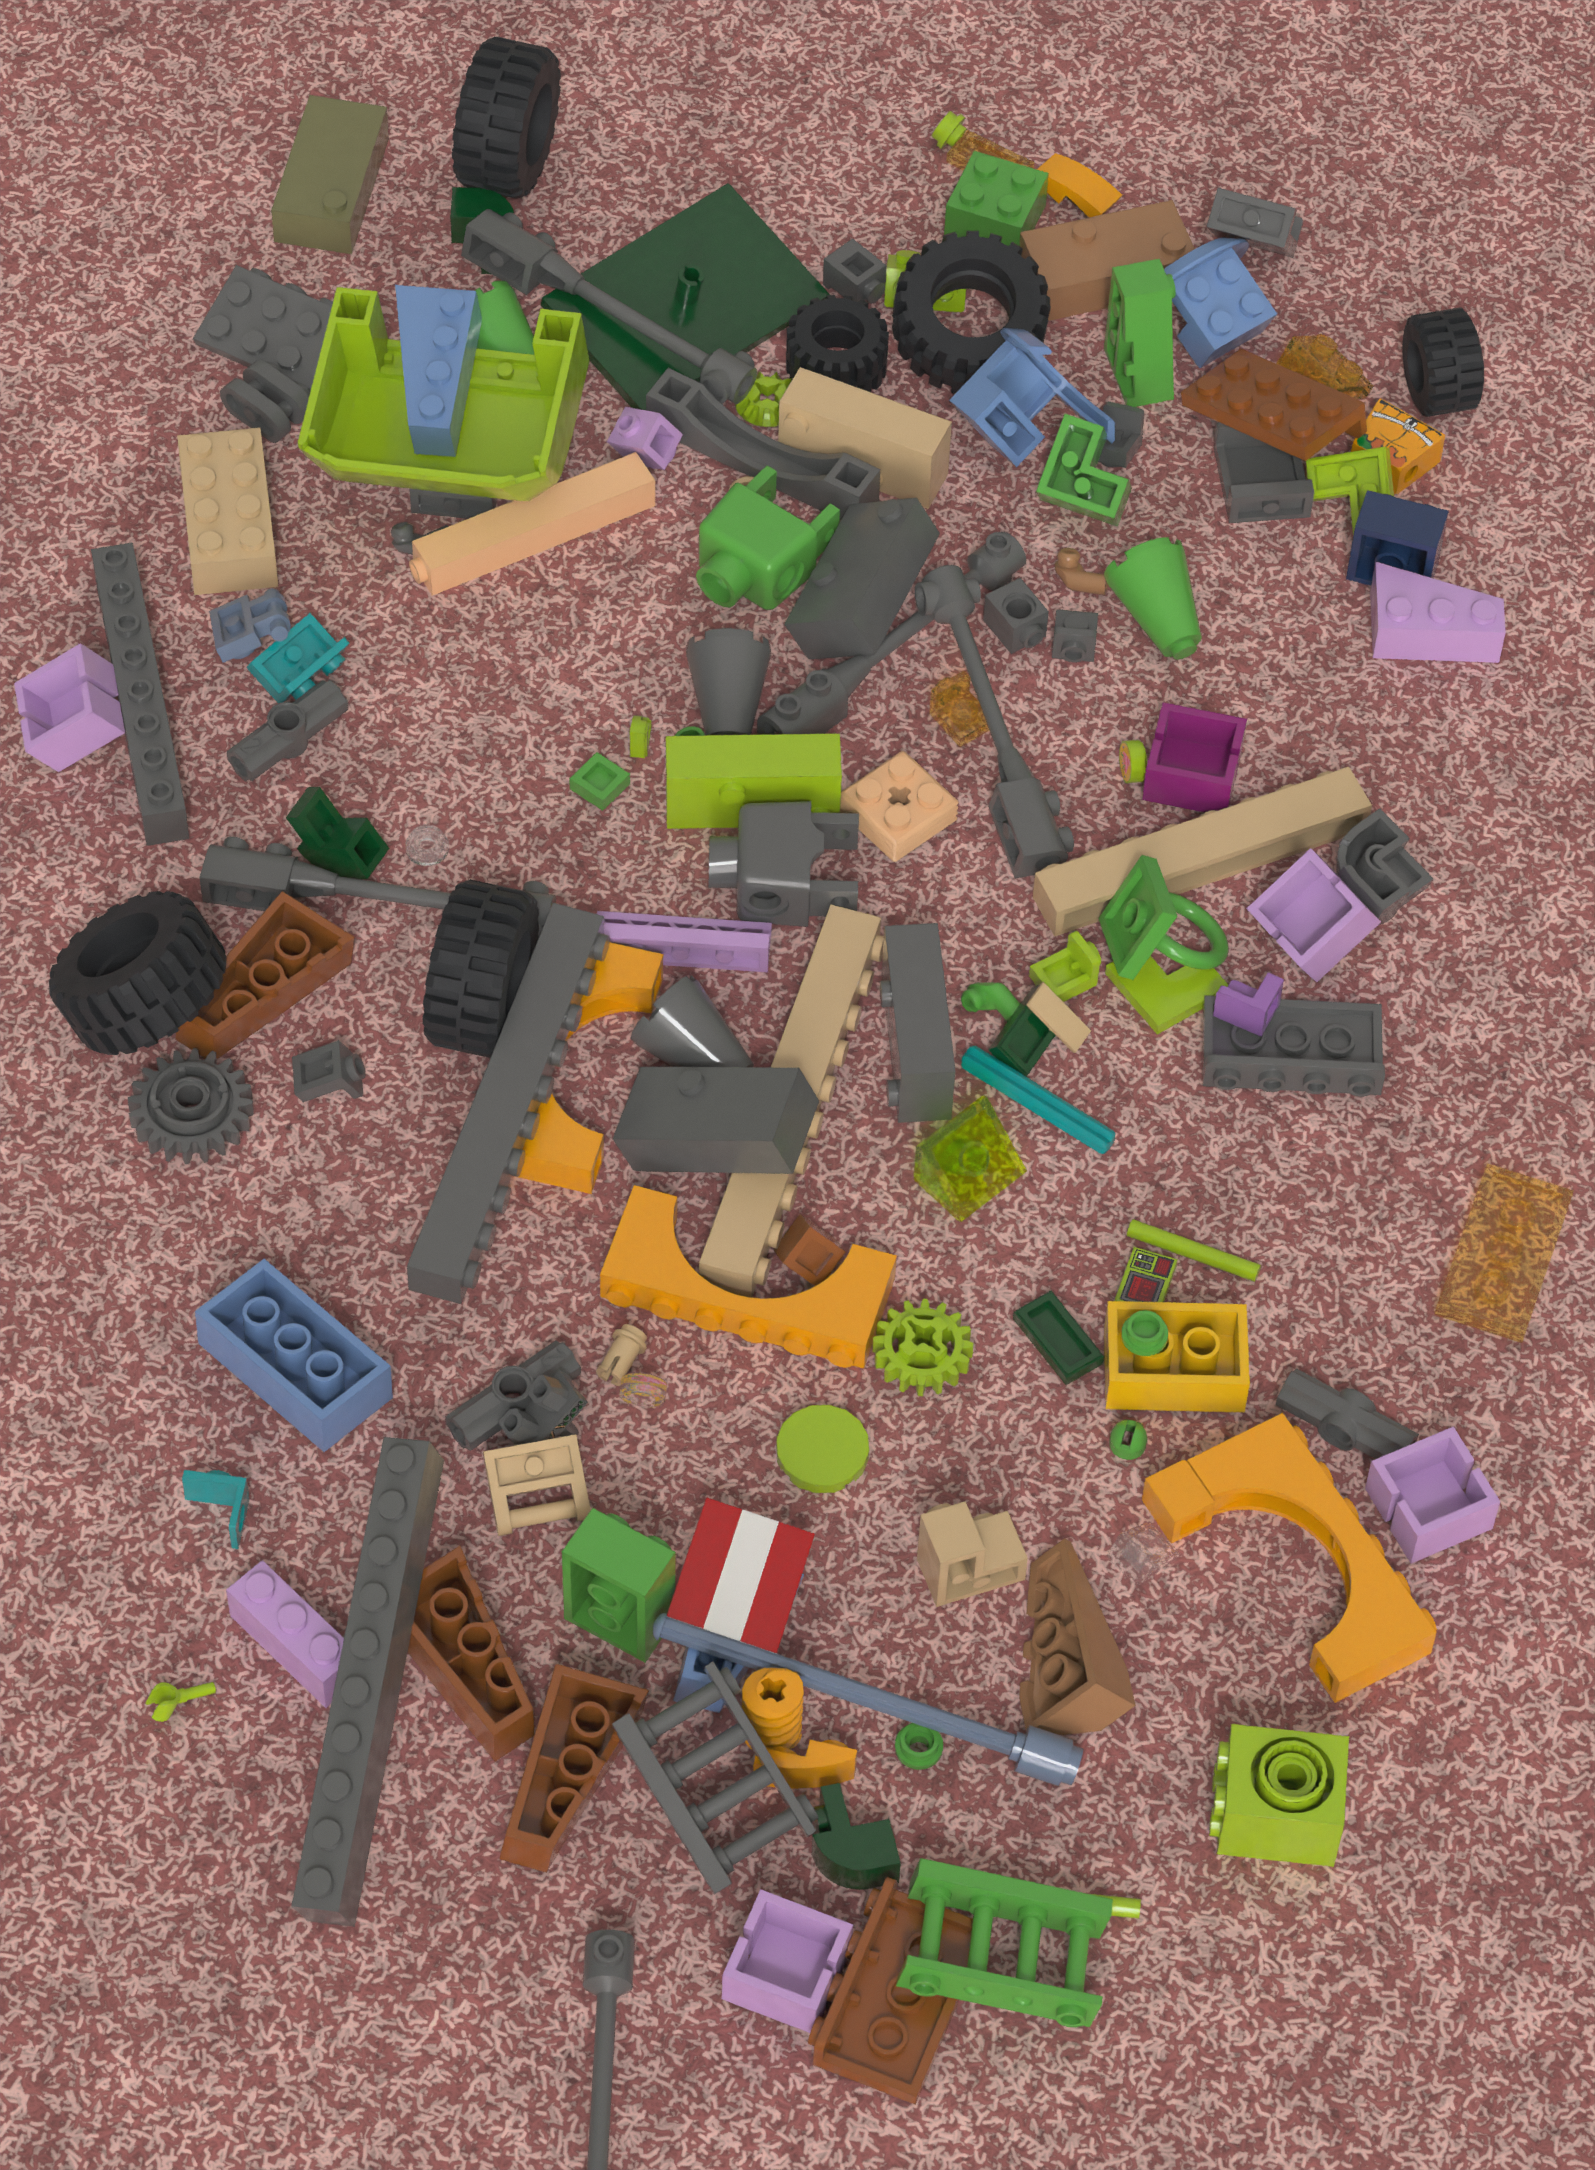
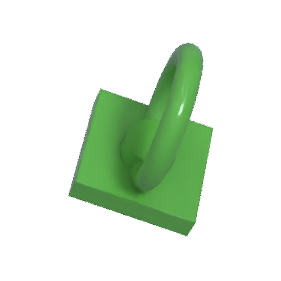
(1143, 913)

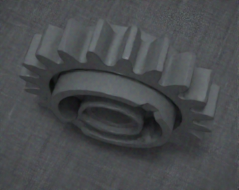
(165, 1122)

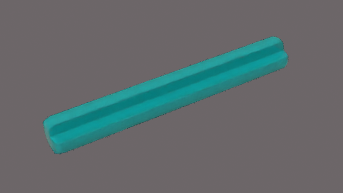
(1038, 1099)

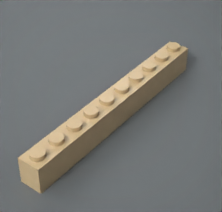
(815, 1043)

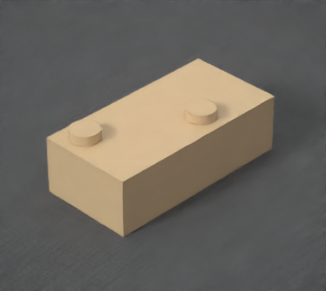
(838, 418)

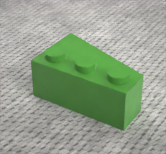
(1141, 332)

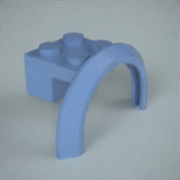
(1218, 299)
(1013, 390)

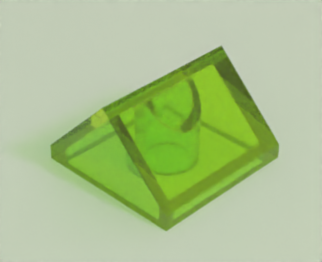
(967, 1160)

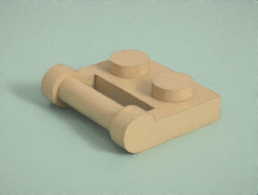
(532, 1469)

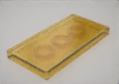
(1504, 1253)

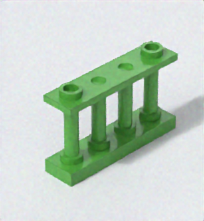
(1012, 1899)

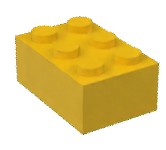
(1196, 1371)

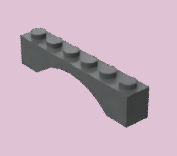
(719, 434)

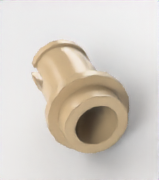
(626, 1346)

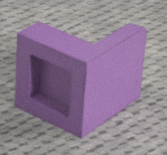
(1247, 1006)

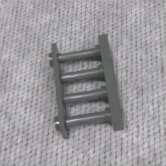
(692, 1820)

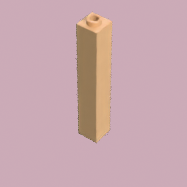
(532, 526)

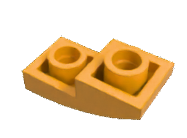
(1080, 185)
(823, 1765)

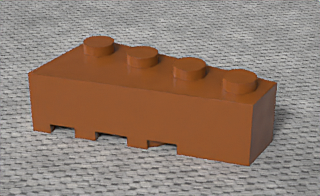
(268, 972)
(465, 1657)
(567, 1762)

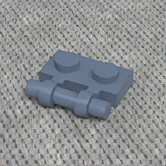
(243, 622)

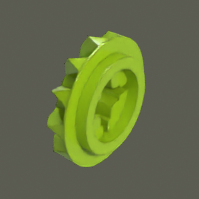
(764, 412)

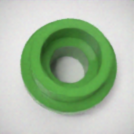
(918, 1760)

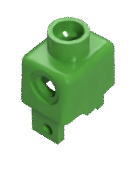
(758, 547)

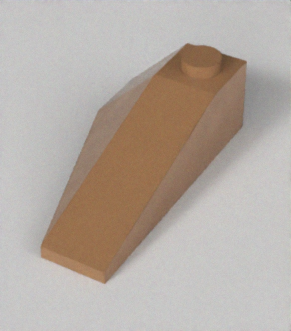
(1075, 1663)

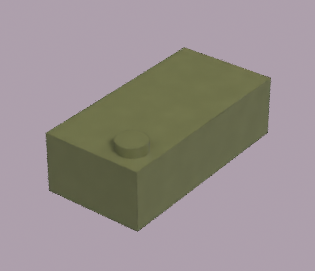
(330, 174)

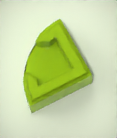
(640, 736)

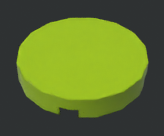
(822, 1448)

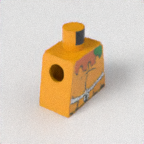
(1412, 443)

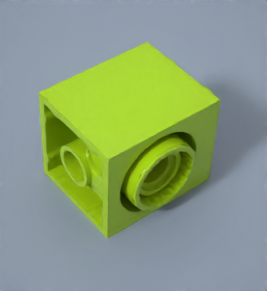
(1280, 1795)

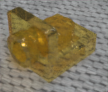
(957, 709)

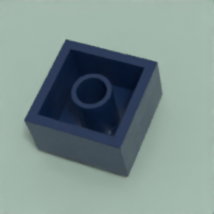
(1396, 535)

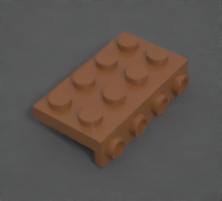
(1275, 404)
(882, 2030)

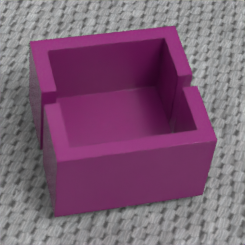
(1194, 758)

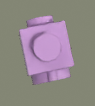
(647, 435)

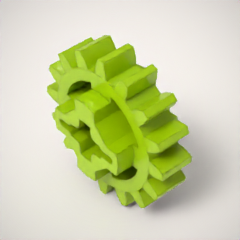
(922, 1347)

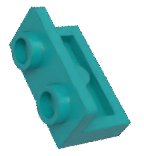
(291, 664)

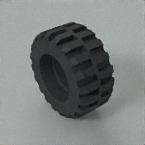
(506, 117)
(957, 265)
(478, 965)
(137, 973)

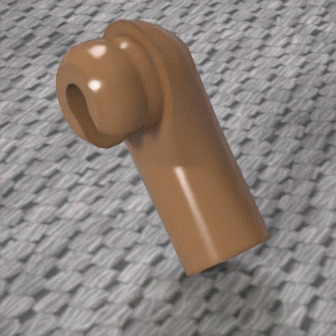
(1075, 576)

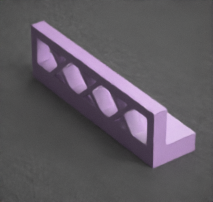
(694, 940)

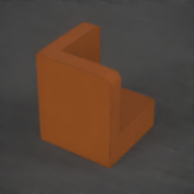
(809, 1250)

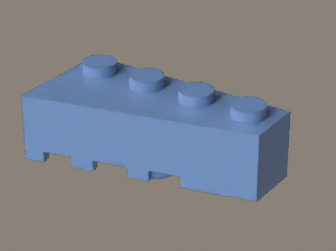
(438, 355)

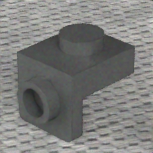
(1128, 434)

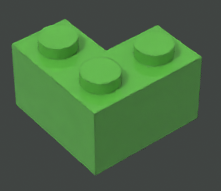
(1072, 475)

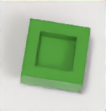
(599, 781)

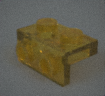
(1321, 361)

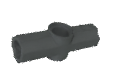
(287, 730)
(480, 1416)
(1343, 1417)

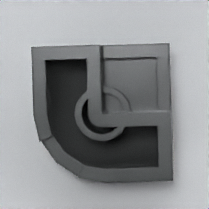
(1378, 866)

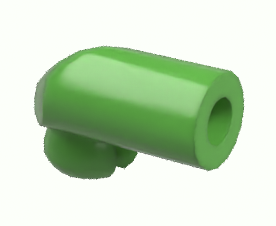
(990, 997)

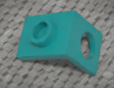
(221, 1489)

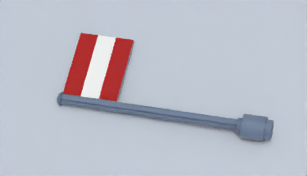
(736, 1607)

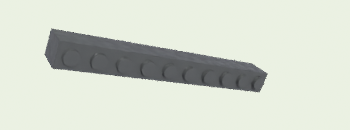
(507, 1105)
(368, 1683)

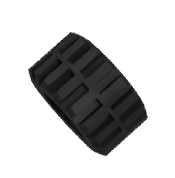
(840, 325)
(1443, 362)

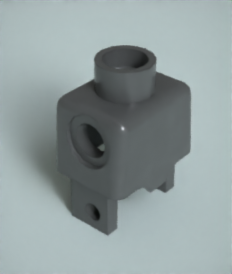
(774, 861)

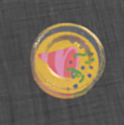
(643, 1389)

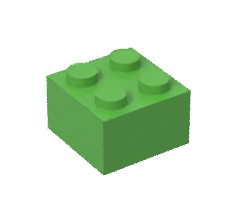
(996, 199)

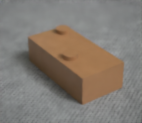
(1081, 253)

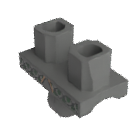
(549, 1414)

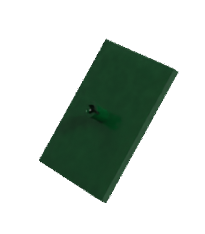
(704, 276)

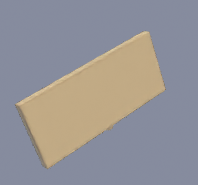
(1058, 1017)

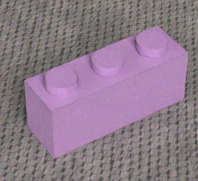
(287, 1629)

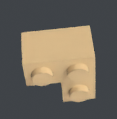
(968, 1554)

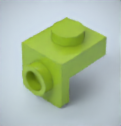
(1070, 969)

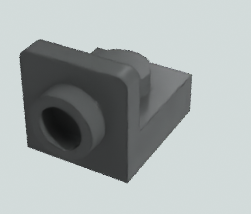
(1075, 636)
(326, 1071)

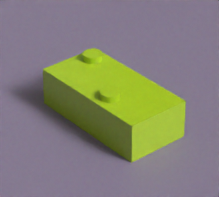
(721, 773)

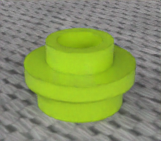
(949, 130)

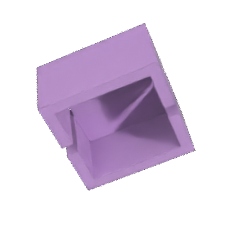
(69, 708)
(1314, 913)
(1426, 1498)
(789, 1963)

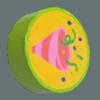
(1132, 761)

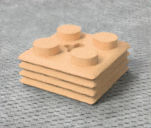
(899, 806)

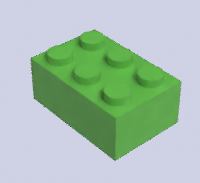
(617, 1582)

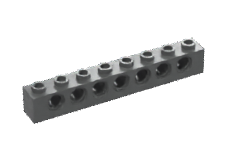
(140, 695)

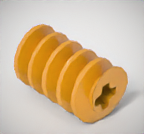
(774, 1706)

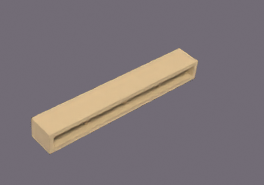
(1206, 847)

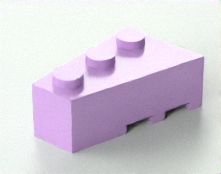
(1433, 619)

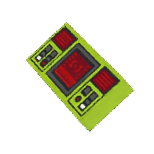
(1146, 1277)

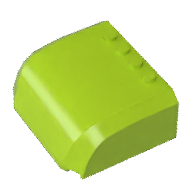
(513, 420)

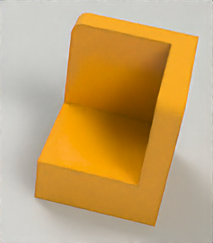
(1178, 1501)

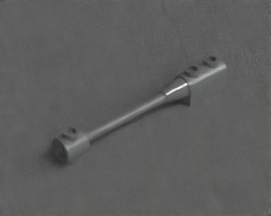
(529, 260)
(824, 695)
(1018, 803)
(255, 878)
(607, 1975)

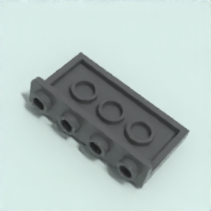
(266, 323)
(1303, 1049)

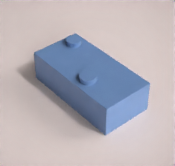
(294, 1355)

